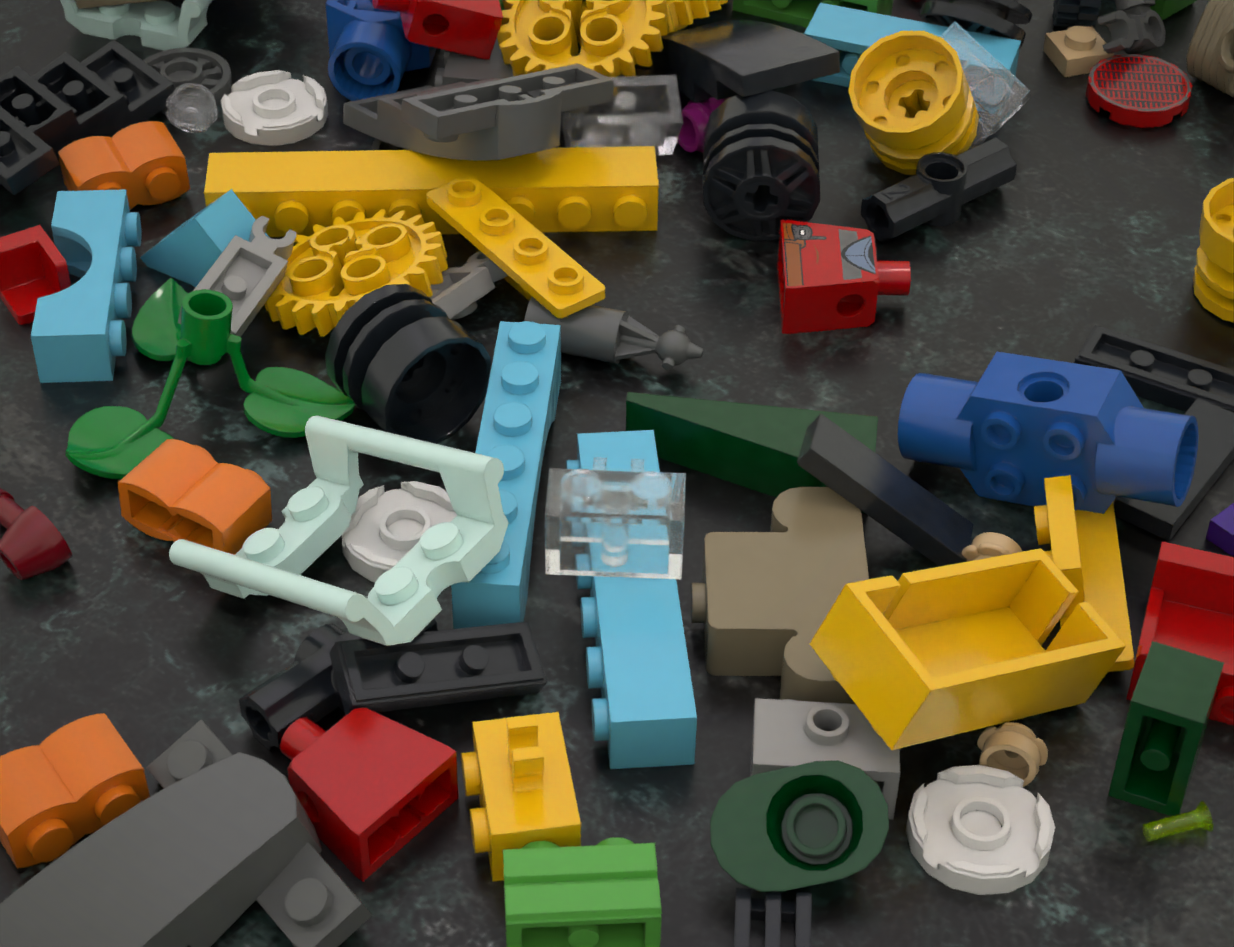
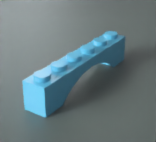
(514, 429)

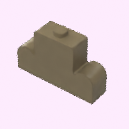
(774, 588)

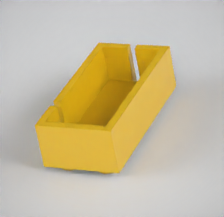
(964, 646)

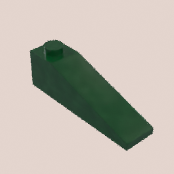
(738, 440)

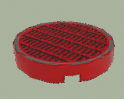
(1139, 90)

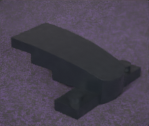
(740, 59)
(69, 104)

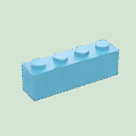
(856, 30)

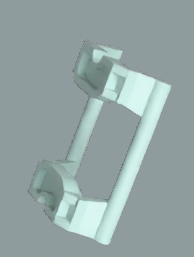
(156, 22)
(318, 515)

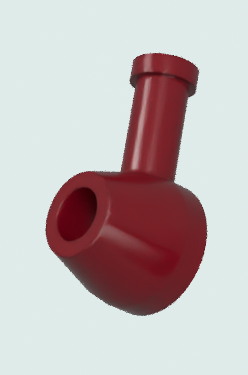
(31, 540)

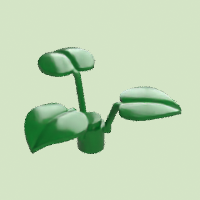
(280, 401)

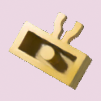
(521, 786)

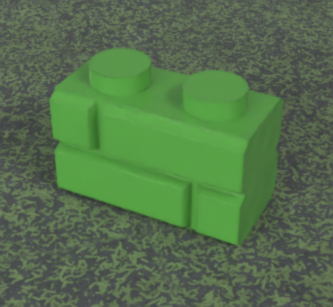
(582, 895)

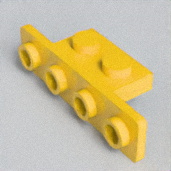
(516, 246)
(1089, 556)

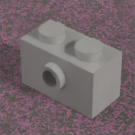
(807, 731)

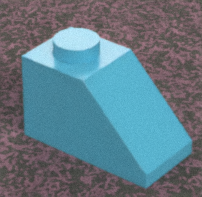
(200, 240)

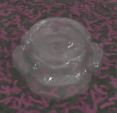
(192, 108)

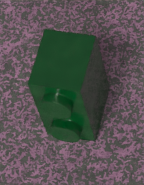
(1165, 728)

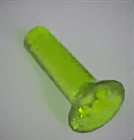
(1179, 823)

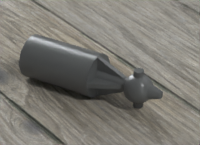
(614, 335)

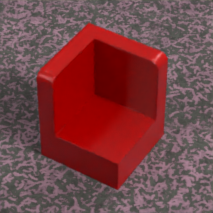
(30, 270)

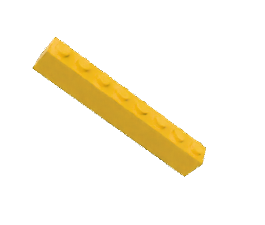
(550, 188)

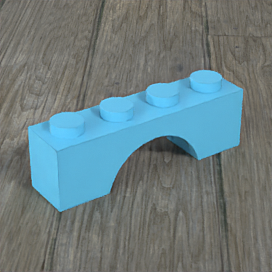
(82, 326)

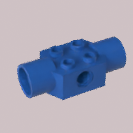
(369, 49)
(1048, 421)

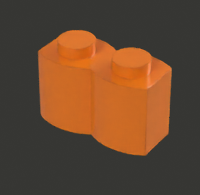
(135, 159)
(194, 498)
(66, 789)

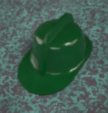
(799, 826)

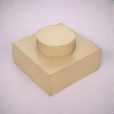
(1075, 50)

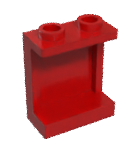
(1194, 612)

